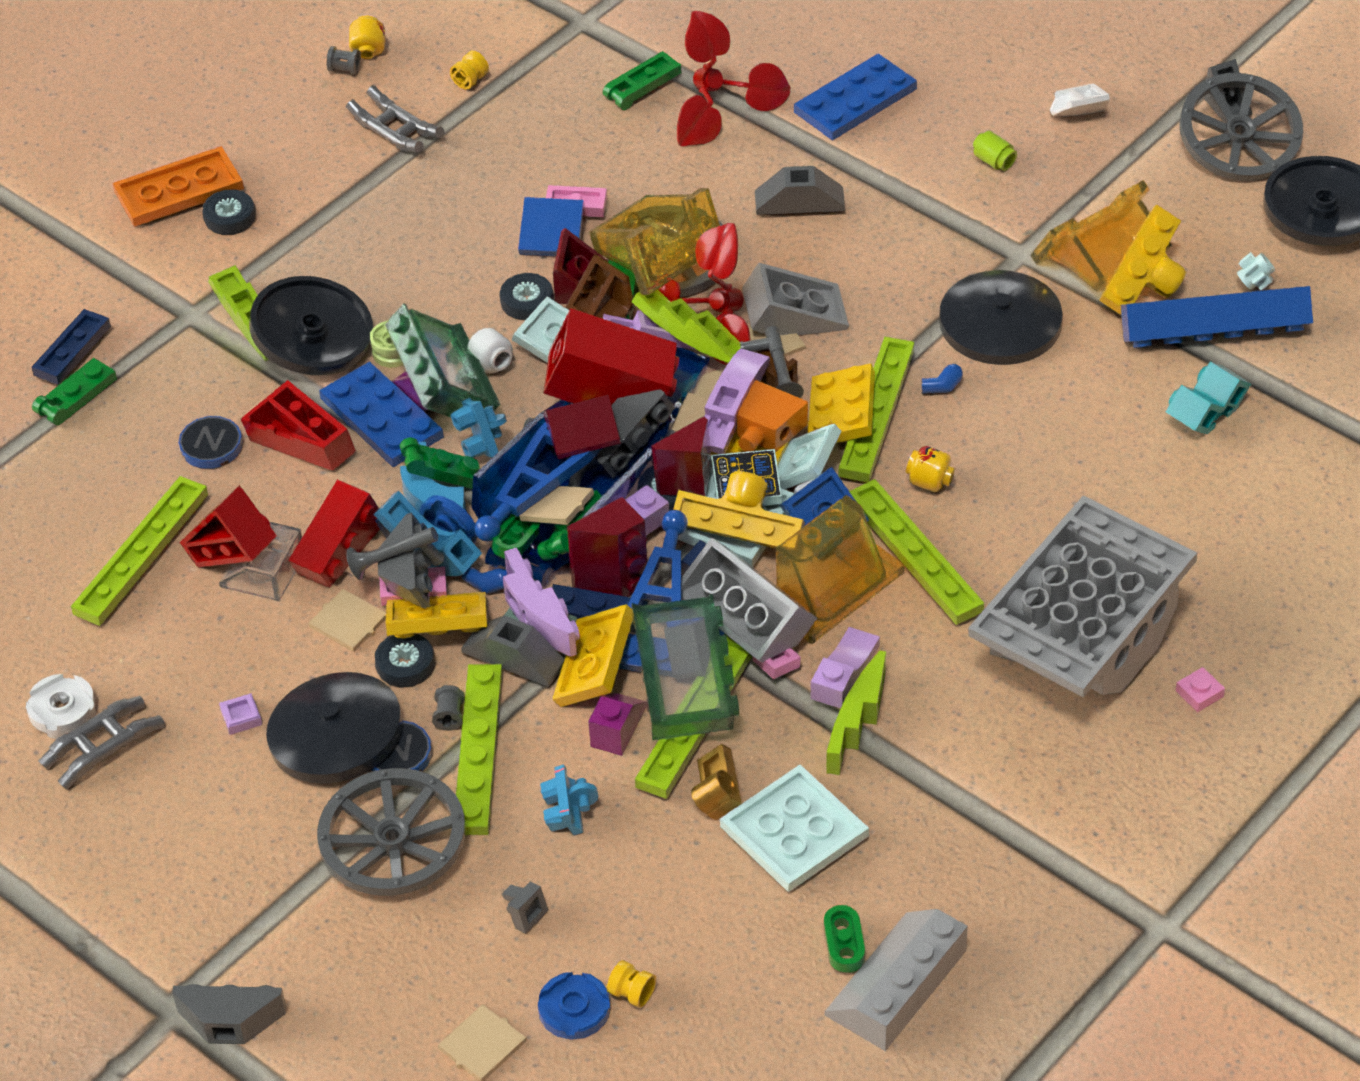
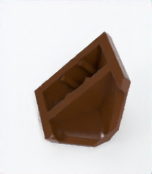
(602, 291)

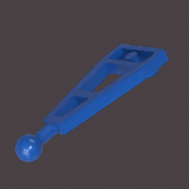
(674, 524)
(489, 526)

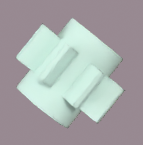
(1256, 271)

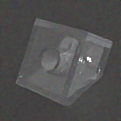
(270, 571)

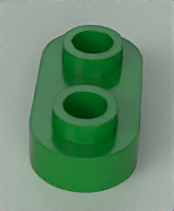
(515, 534)
(844, 941)

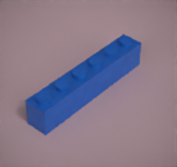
(1217, 314)

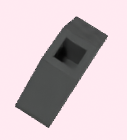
(799, 191)
(636, 421)
(407, 572)
(517, 648)
(229, 1012)

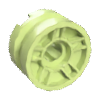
(383, 348)

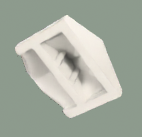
(1079, 101)

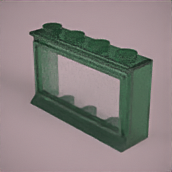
(439, 362)
(685, 667)

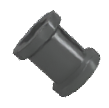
(333, 60)
(448, 707)

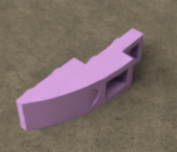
(730, 394)
(538, 605)

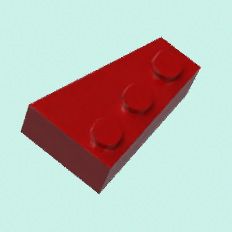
(299, 428)
(341, 522)
(229, 533)

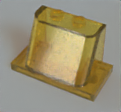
(656, 236)
(1100, 241)
(834, 566)

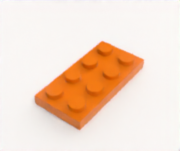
(177, 186)

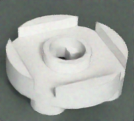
(61, 720)

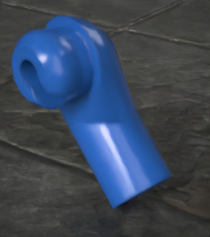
(944, 382)
(485, 582)

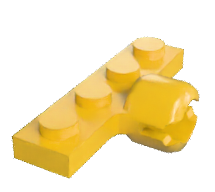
(1146, 263)
(738, 512)

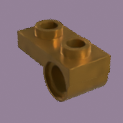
(718, 787)

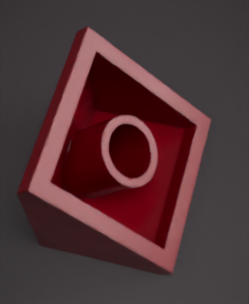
(570, 264)
(582, 426)
(683, 460)

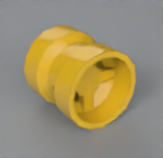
(467, 71)
(631, 983)

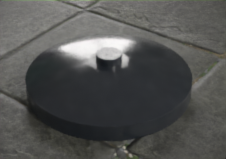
(1315, 200)
(1000, 317)
(310, 325)
(334, 727)

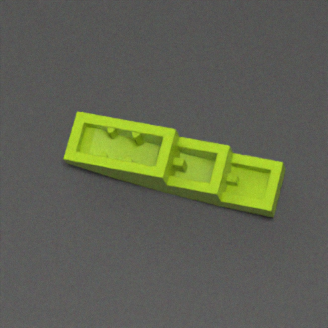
(236, 299)
(696, 330)
(859, 707)

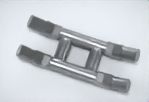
(391, 112)
(93, 754)

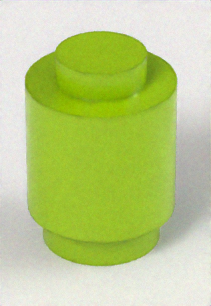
(994, 150)

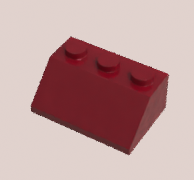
(608, 549)

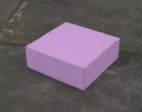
(240, 714)

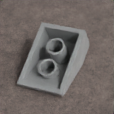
(792, 302)

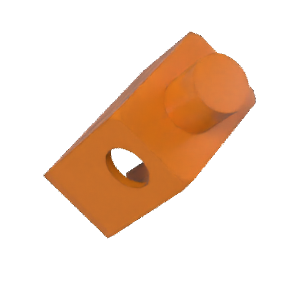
(769, 418)

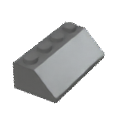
(752, 606)
(900, 976)

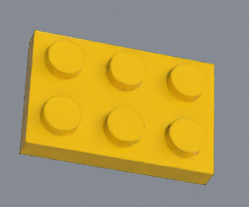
(843, 400)
(445, 613)
(597, 658)

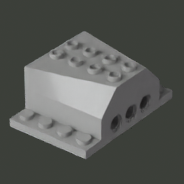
(1088, 601)

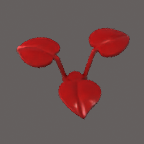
(704, 41)
(718, 253)

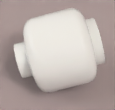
(491, 349)

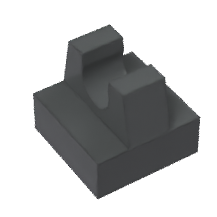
(525, 905)

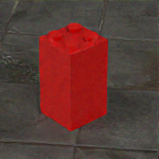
(607, 358)

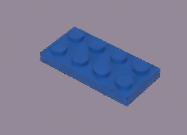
(855, 96)
(379, 412)

